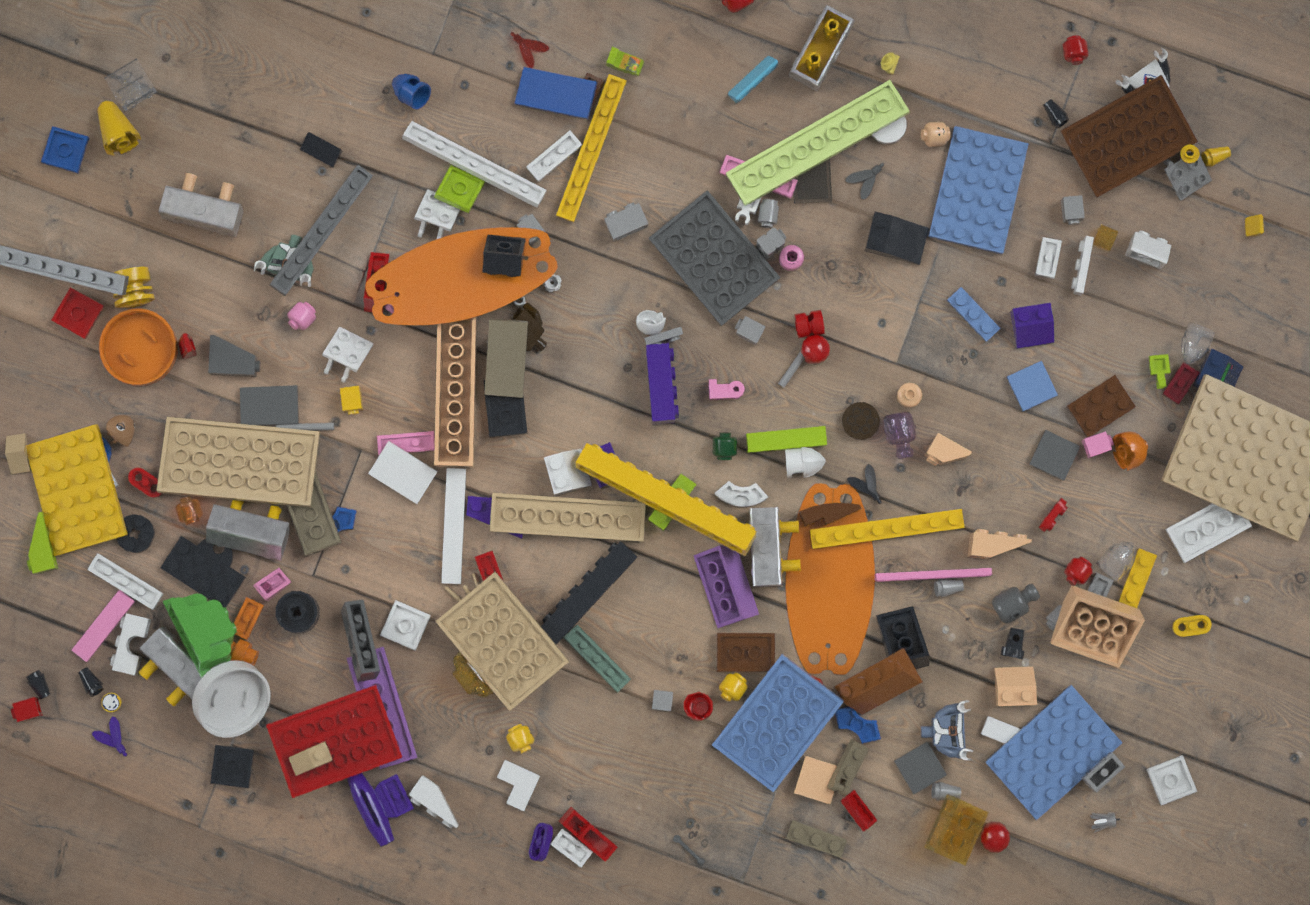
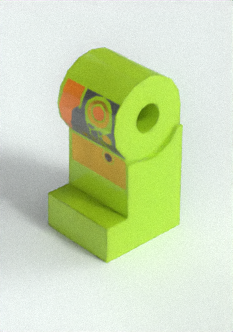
(624, 62)

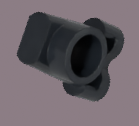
(1013, 648)

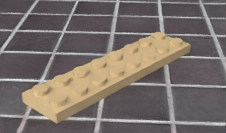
(567, 517)

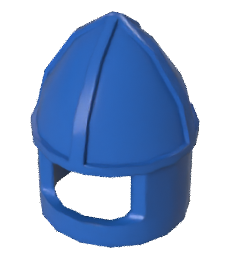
(411, 90)

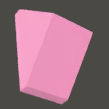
(272, 584)

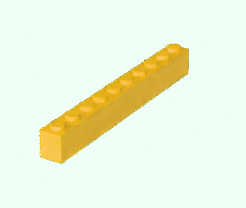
(666, 499)

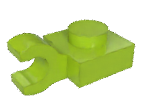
(1159, 366)

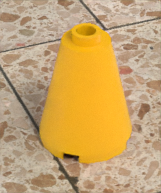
(116, 129)

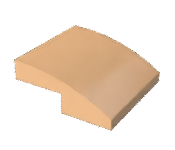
(814, 780)

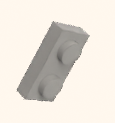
(672, 335)

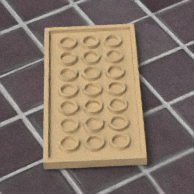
(238, 462)

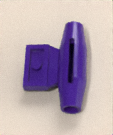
(379, 804)

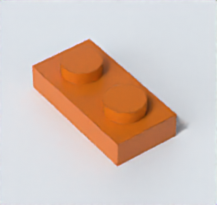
(247, 617)

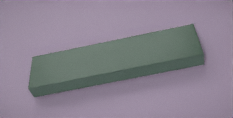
(597, 658)

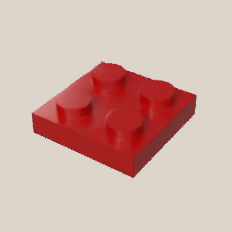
(77, 313)

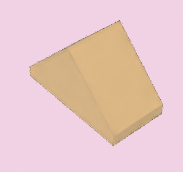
(17, 454)

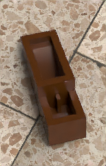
(828, 512)

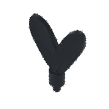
(868, 487)

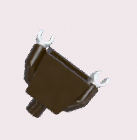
(528, 313)

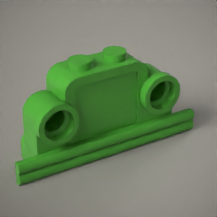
(203, 629)

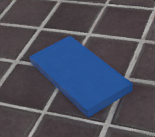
(555, 93)

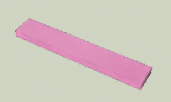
(939, 574)

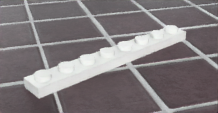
(474, 164)

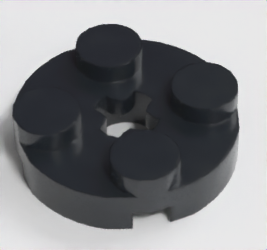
(145, 537)

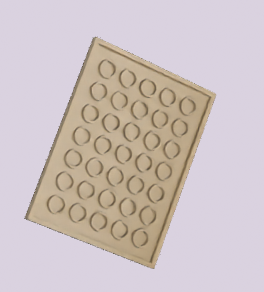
(1244, 458)

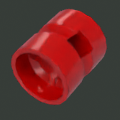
(809, 324)

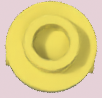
(889, 62)

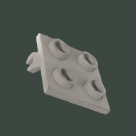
(1187, 177)

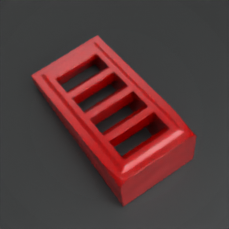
(187, 346)

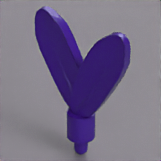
(115, 738)

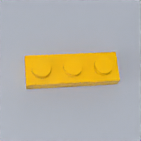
(1137, 578)

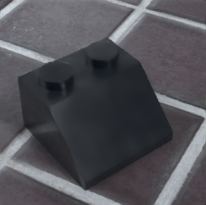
(503, 255)

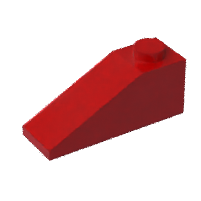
(376, 262)

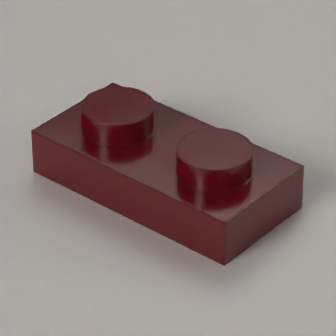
(1180, 383)

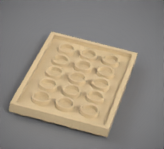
(502, 641)

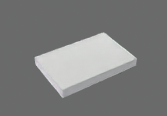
(402, 472)

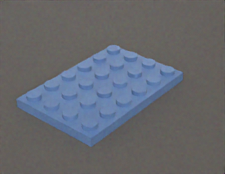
(978, 190)
(777, 722)
(1053, 752)

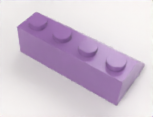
(726, 585)

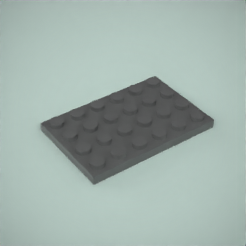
(714, 258)

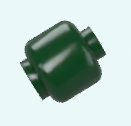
(724, 446)

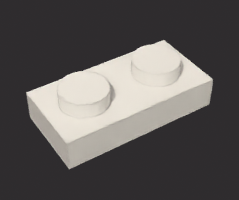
(1048, 257)
(571, 848)

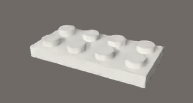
(1205, 530)

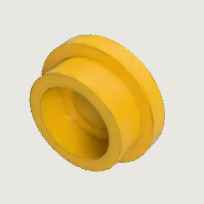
(1189, 159)

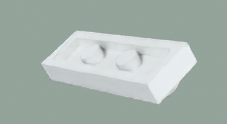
(554, 156)
(1082, 265)

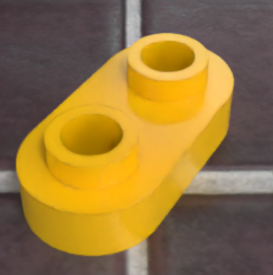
(1191, 626)

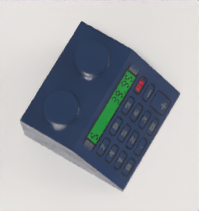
(1219, 367)

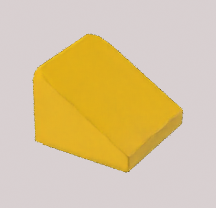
(1254, 225)

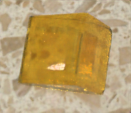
(1105, 237)

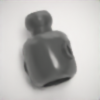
(1013, 603)

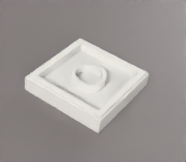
(405, 625)
(1171, 780)

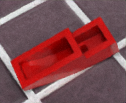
(588, 834)

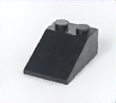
(896, 238)
(902, 630)

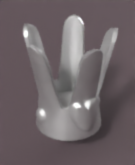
(1107, 821)

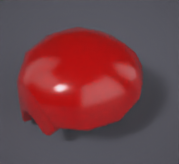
(815, 349)
(698, 706)
(995, 837)

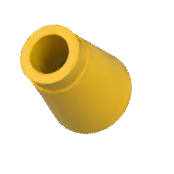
(1215, 155)

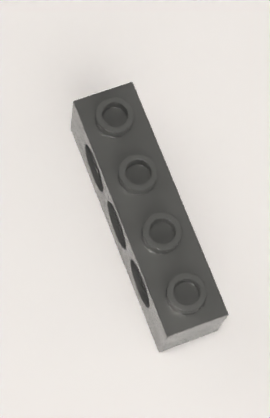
(360, 640)

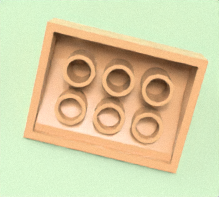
(1096, 626)

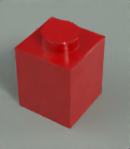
(26, 709)

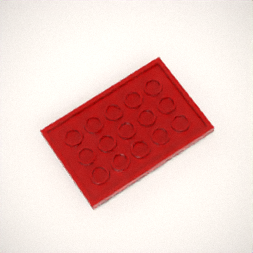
(354, 733)

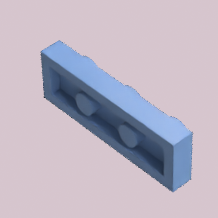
(973, 314)

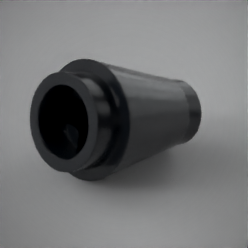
(1056, 114)
(90, 682)
(38, 684)

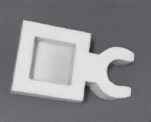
(746, 210)

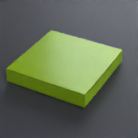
(459, 189)

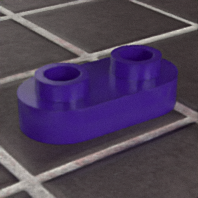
(540, 842)

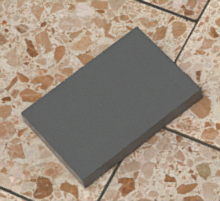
(269, 405)

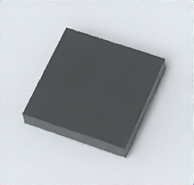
(1054, 455)
(920, 768)

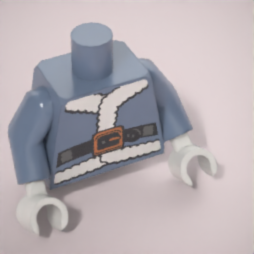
(948, 731)

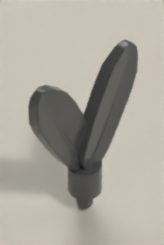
(868, 177)

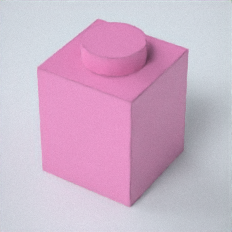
(1097, 444)

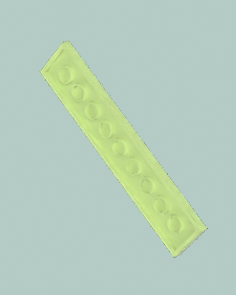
(817, 143)

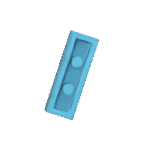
(752, 79)

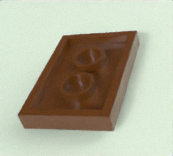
(1101, 406)
(745, 652)

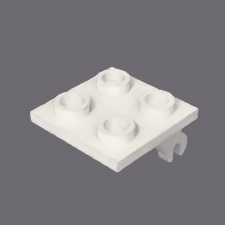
(436, 213)
(348, 350)

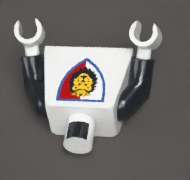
(1148, 73)

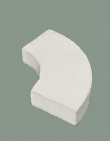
(741, 496)

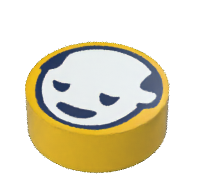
(111, 702)

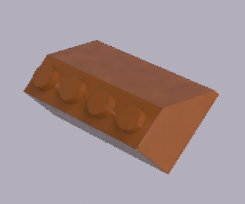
(879, 682)

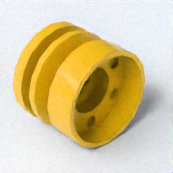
(136, 293)

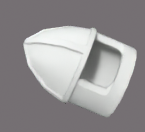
(803, 461)

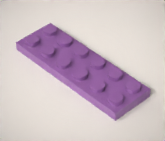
(392, 705)

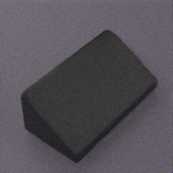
(321, 149)

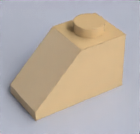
(310, 758)

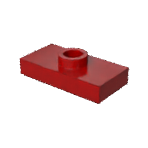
(858, 810)

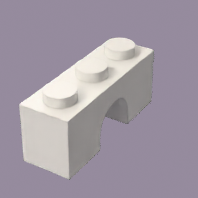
(132, 627)

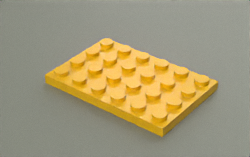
(76, 490)

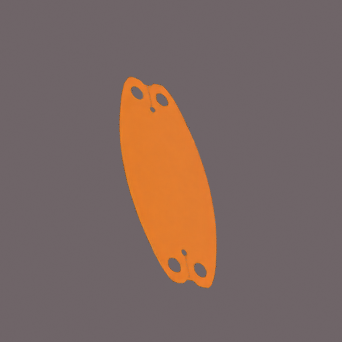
(446, 279)
(832, 591)

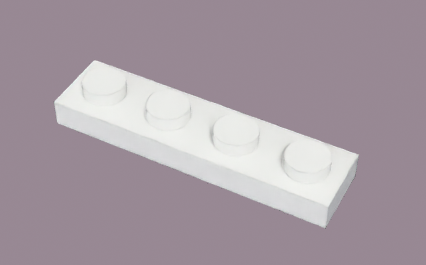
(125, 581)

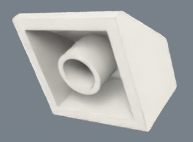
(1148, 250)
(564, 474)

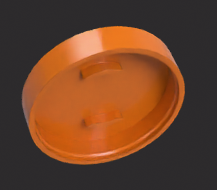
(138, 347)

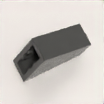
(231, 360)

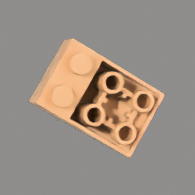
(989, 545)

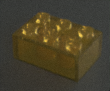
(956, 829)

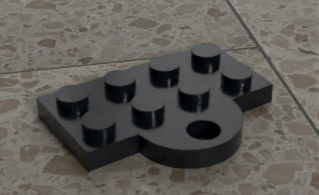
(204, 570)

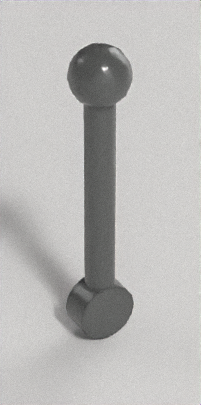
(677, 839)

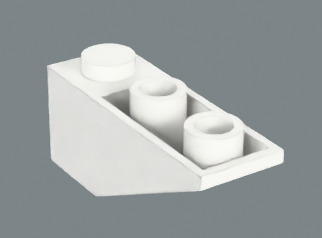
(431, 796)

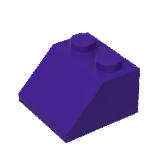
(1033, 325)

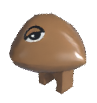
(121, 429)

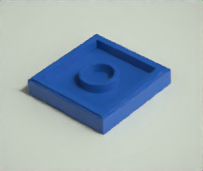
(65, 149)

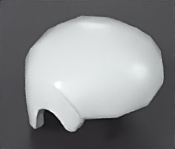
(650, 322)

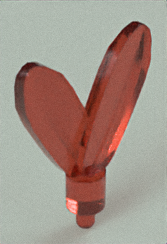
(526, 46)

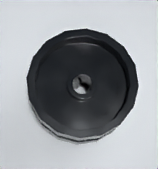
(289, 604)

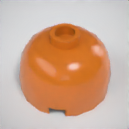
(1130, 450)

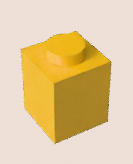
(351, 400)

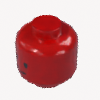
(1075, 50)
(1078, 571)

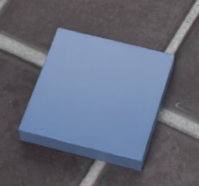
(1032, 386)

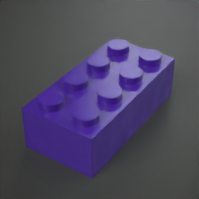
(660, 383)

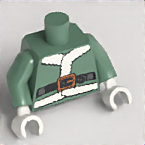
(277, 257)

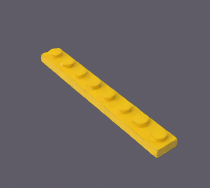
(591, 148)
(887, 528)

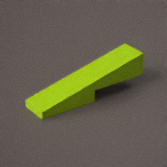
(786, 439)

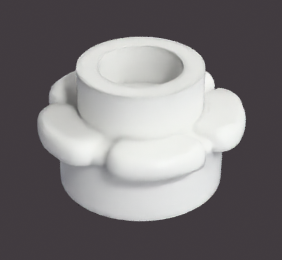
(551, 287)

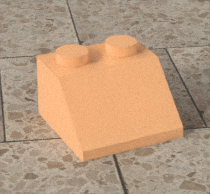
(945, 451)
(1015, 686)

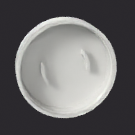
(231, 699)

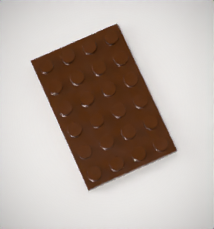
(1128, 136)

